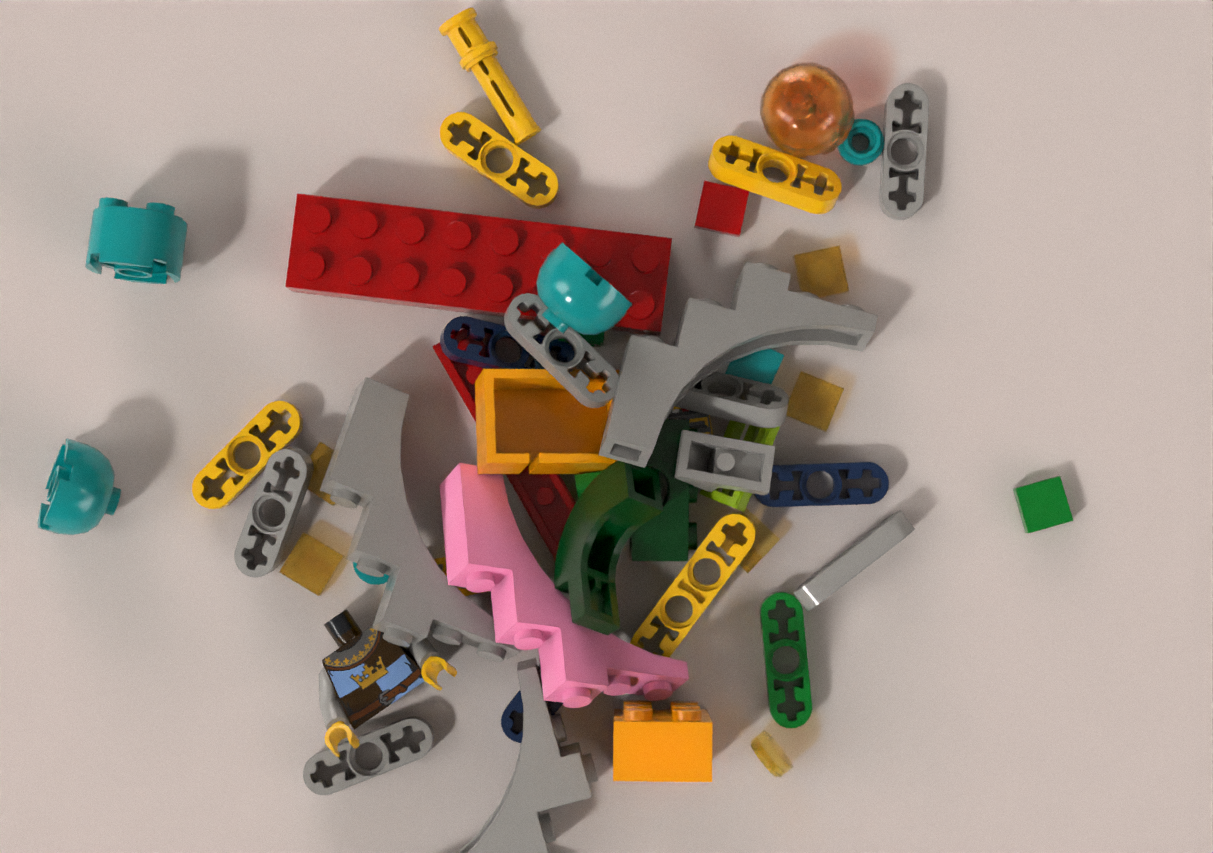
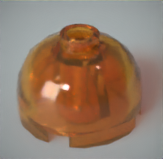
(807, 110)

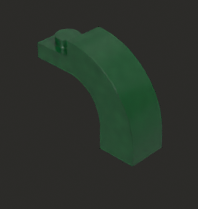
(594, 537)

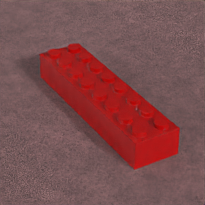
(461, 259)

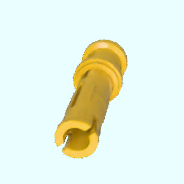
(476, 53)

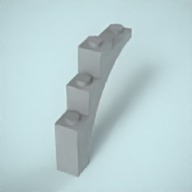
(709, 336)
(386, 540)
(542, 778)

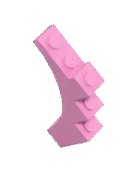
(490, 555)

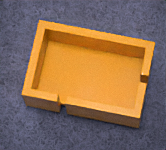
(537, 423)
(662, 743)

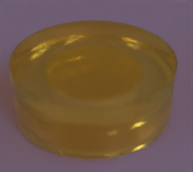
(771, 754)

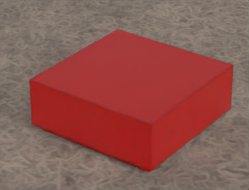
(721, 209)

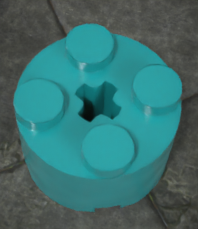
(137, 241)

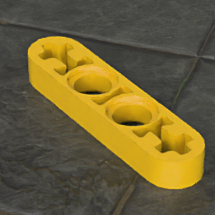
(696, 592)

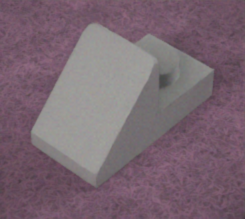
(724, 463)

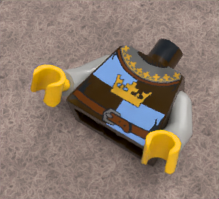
(369, 676)

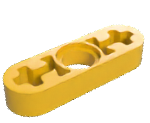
(477, 131)
(765, 157)
(231, 487)

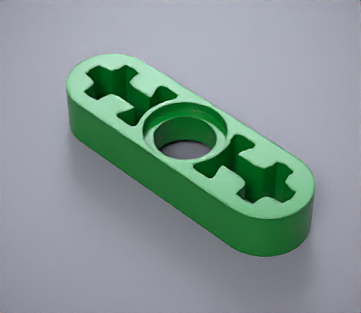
(777, 695)

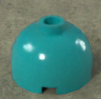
(578, 295)
(78, 490)

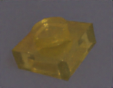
(821, 272)

